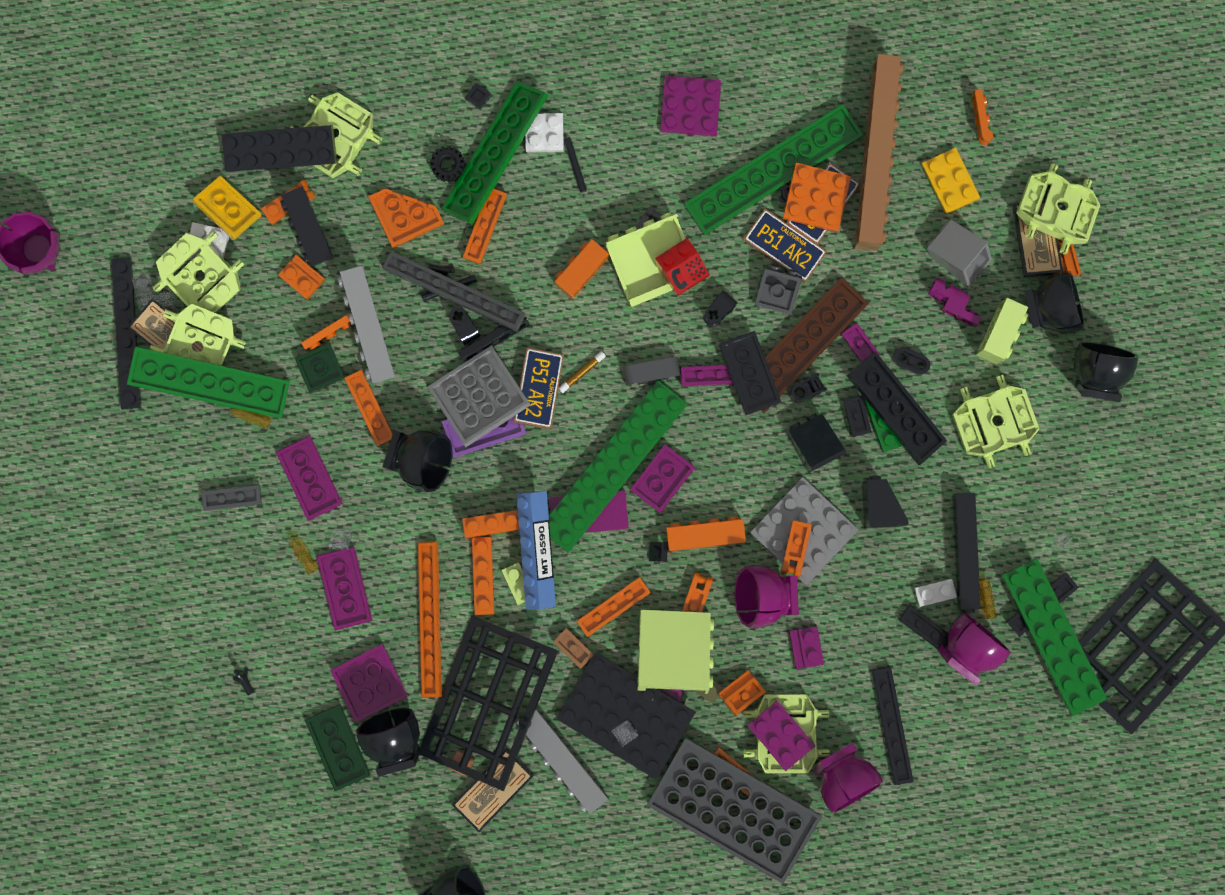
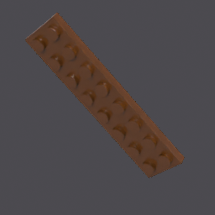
(813, 334)

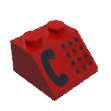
(681, 267)

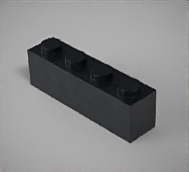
(307, 227)

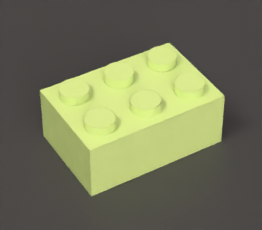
(1002, 331)

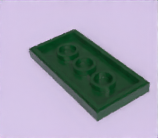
(337, 747)

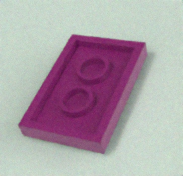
(662, 478)
(781, 735)

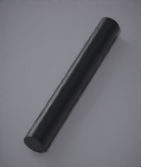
(575, 165)
(465, 281)

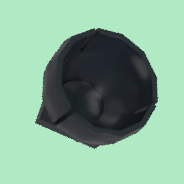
(1055, 304)
(1103, 370)
(412, 456)
(389, 745)
(456, 881)

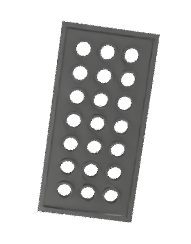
(727, 840)

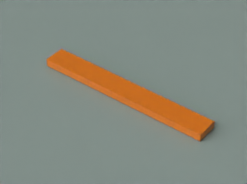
(429, 619)

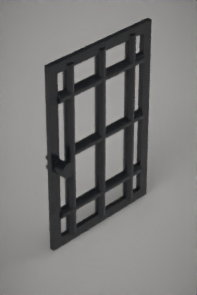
(1143, 645)
(461, 691)

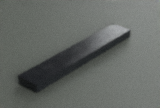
(892, 725)

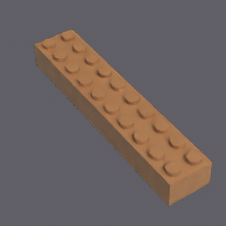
(877, 152)

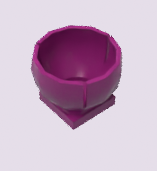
(29, 244)
(766, 592)
(972, 649)
(846, 778)

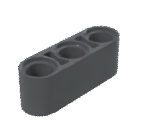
(652, 370)

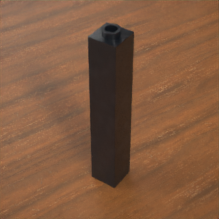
(966, 552)

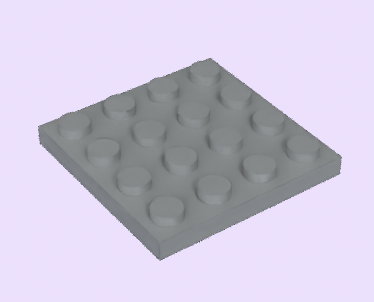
(478, 396)
(828, 531)

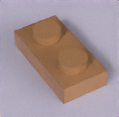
(573, 648)

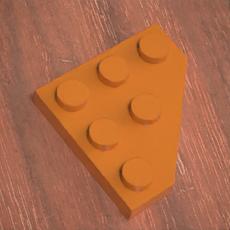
(404, 216)

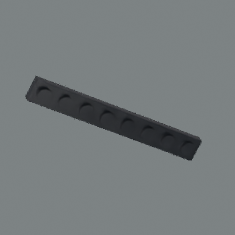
(126, 340)

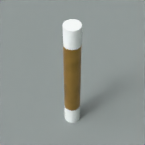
(581, 372)

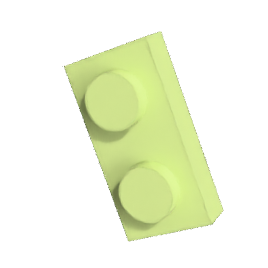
(515, 581)

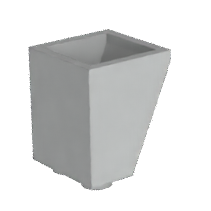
(960, 252)

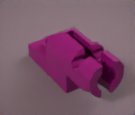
(955, 302)

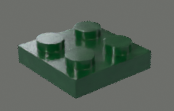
(320, 368)

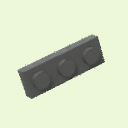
(231, 498)

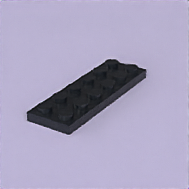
(279, 148)
(896, 408)

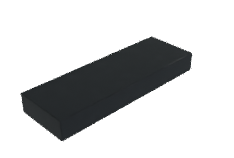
(924, 627)

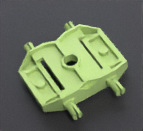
(350, 139)
(1067, 225)
(209, 261)
(183, 335)
(1017, 421)
(793, 705)

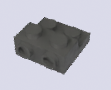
(778, 289)

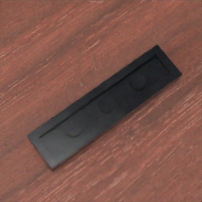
(499, 335)
(1062, 587)

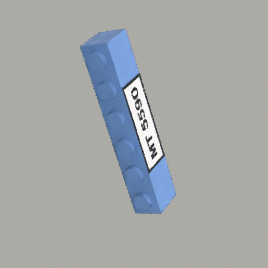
(536, 550)

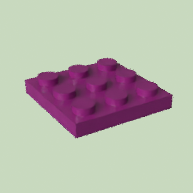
(690, 106)
(369, 683)

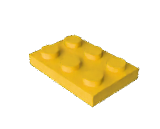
(950, 181)
(226, 207)

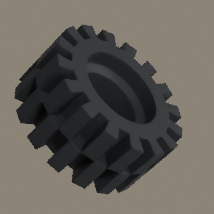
(447, 153)

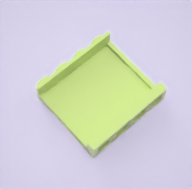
(636, 254)
(675, 650)

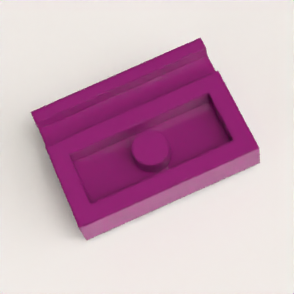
(806, 647)

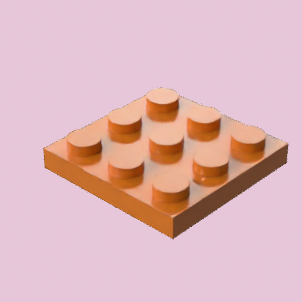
(816, 197)

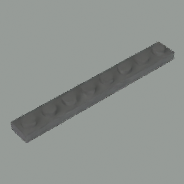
(454, 291)

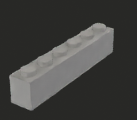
(366, 323)
(565, 764)

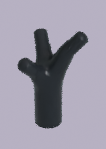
(444, 270)
(243, 680)

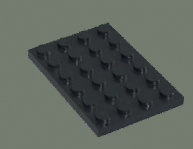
(608, 697)

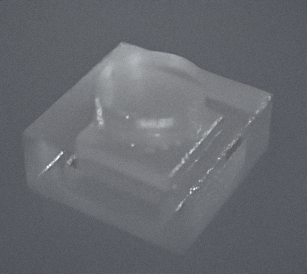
(340, 539)
(625, 733)

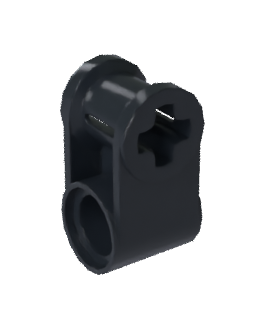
(721, 307)
(465, 328)
(810, 387)

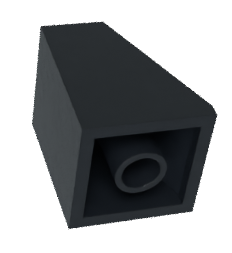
(815, 442)
(881, 505)

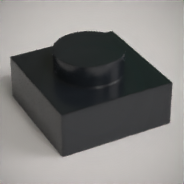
(478, 96)
(658, 551)

